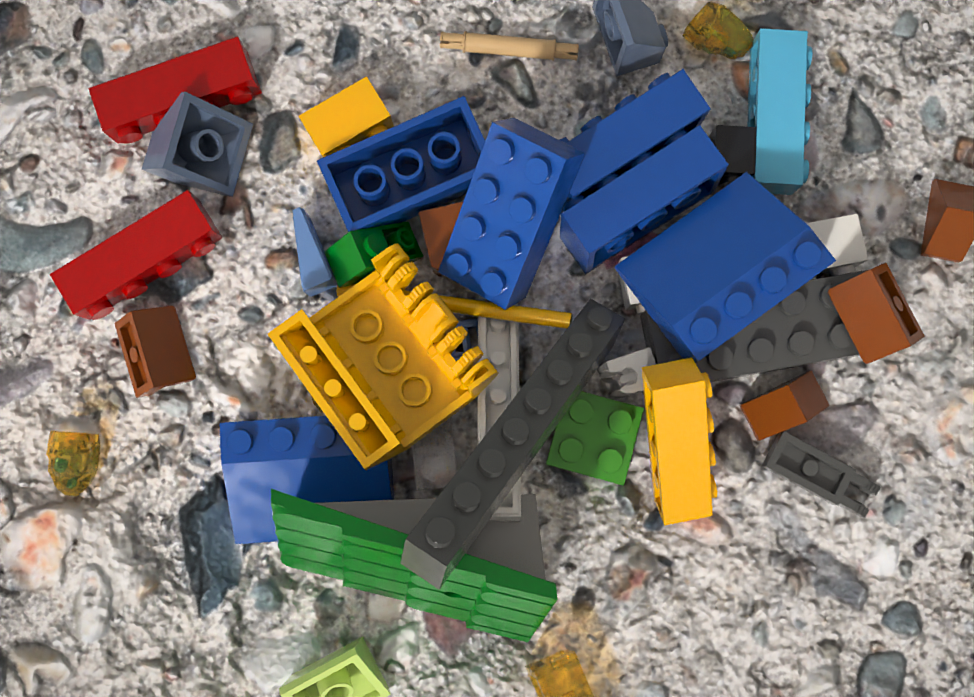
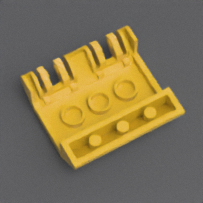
(384, 360)

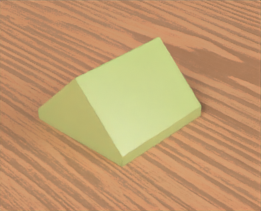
(343, 673)

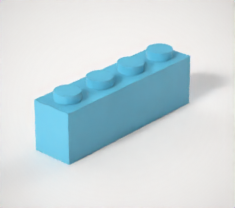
(778, 107)

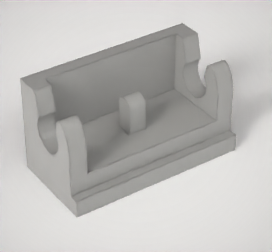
(630, 368)

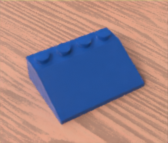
(723, 266)
(296, 458)

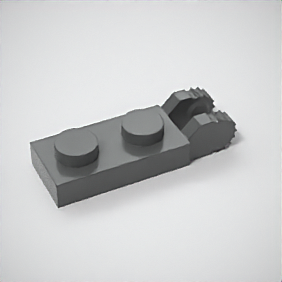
(817, 472)

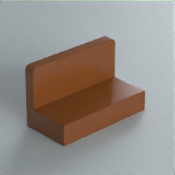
(876, 314)
(154, 349)

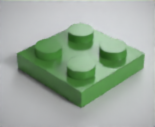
(596, 438)

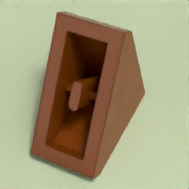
(949, 221)
(437, 230)
(785, 406)

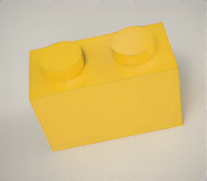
(346, 118)

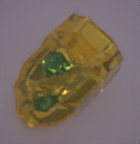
(719, 32)
(73, 460)

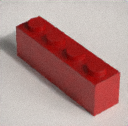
(140, 100)
(136, 257)

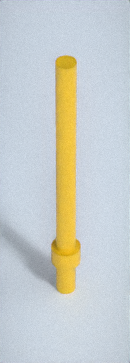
(491, 310)

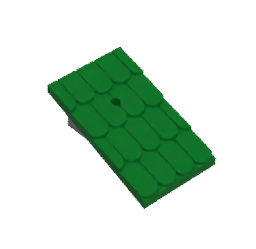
(493, 588)

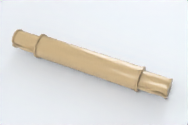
(509, 46)

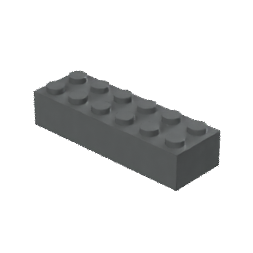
(789, 335)

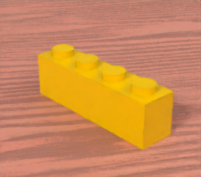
(679, 439)

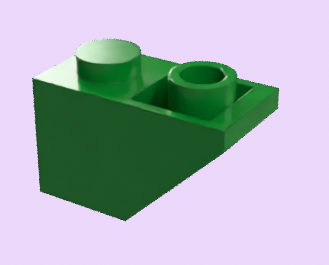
(353, 253)

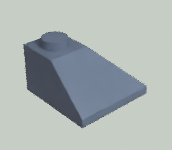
(630, 34)
(198, 146)

